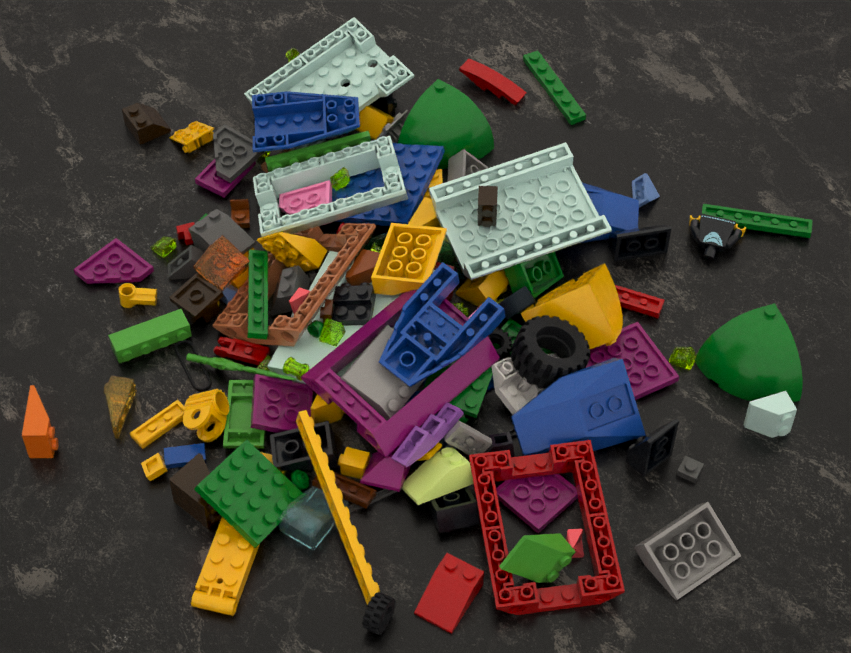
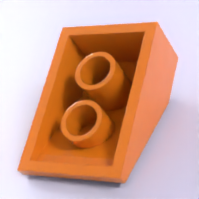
(37, 429)

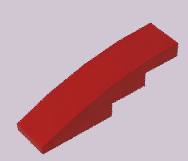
(490, 79)

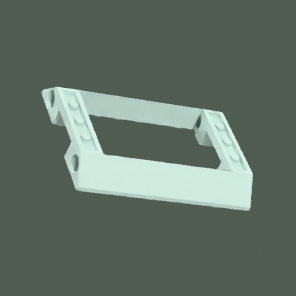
(356, 160)

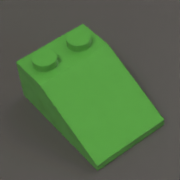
(539, 557)

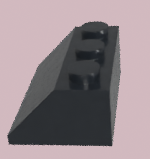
(639, 242)

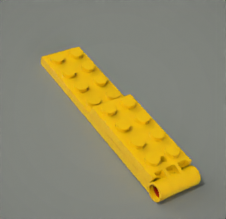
(225, 569)

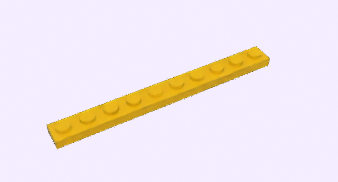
(334, 499)

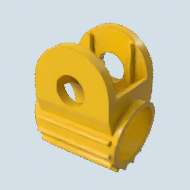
(213, 409)

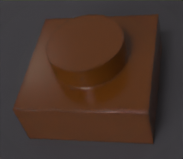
(327, 311)

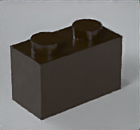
(487, 205)

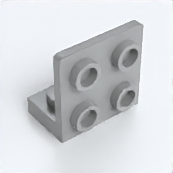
(467, 439)

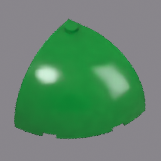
(448, 120)
(753, 356)

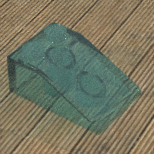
(308, 518)

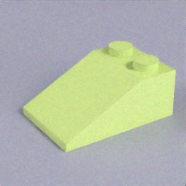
(439, 476)

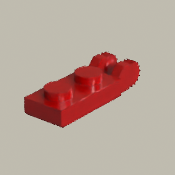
(241, 350)

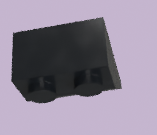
(653, 448)
(290, 451)
(454, 510)

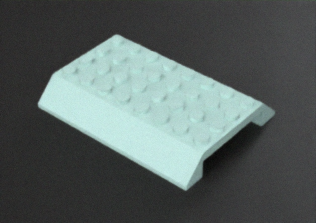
(537, 212)

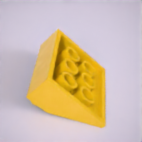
(406, 258)

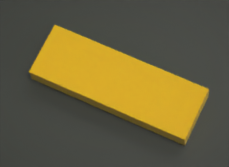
(158, 424)

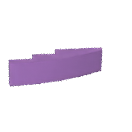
(425, 438)

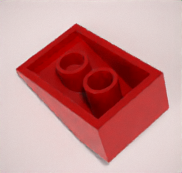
(450, 593)

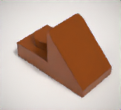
(241, 212)

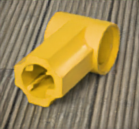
(131, 296)

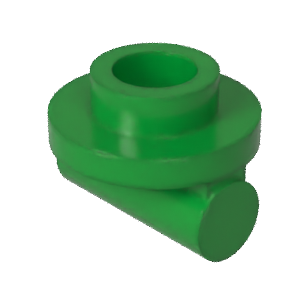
(300, 479)

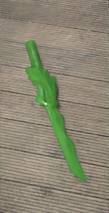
(225, 364)

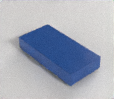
(181, 455)

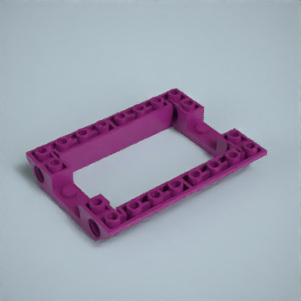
(390, 434)

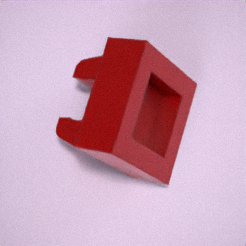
(183, 233)

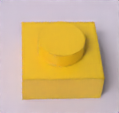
(154, 467)

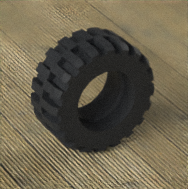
(553, 335)

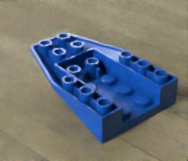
(581, 407)

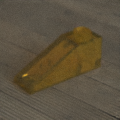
(119, 396)

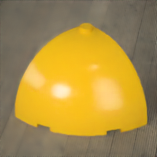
(586, 303)

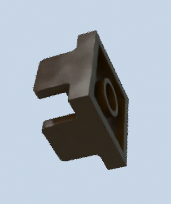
(197, 299)

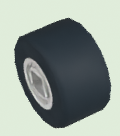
(517, 302)

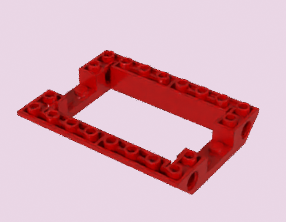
(562, 458)

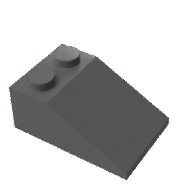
(214, 226)

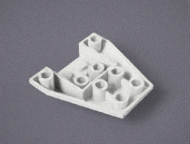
(511, 387)

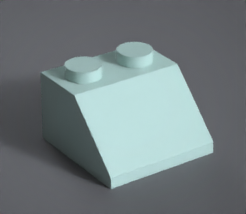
(771, 415)

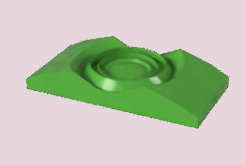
(239, 417)

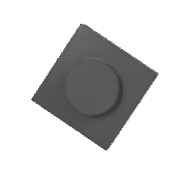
(690, 469)

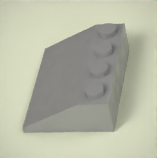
(375, 383)
(688, 550)

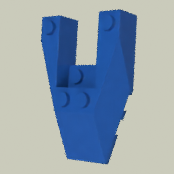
(428, 337)

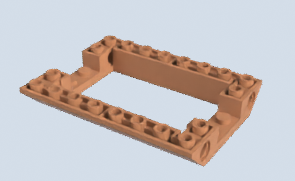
(285, 329)

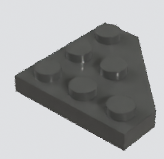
(232, 153)

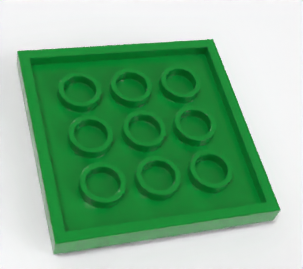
(248, 492)

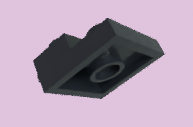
(353, 304)

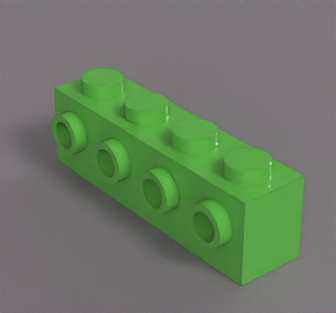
(150, 335)

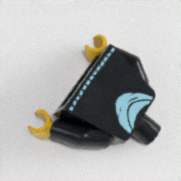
(714, 234)

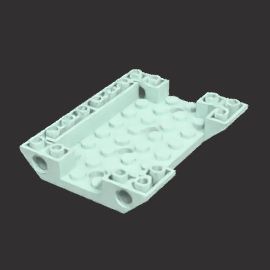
(338, 60)

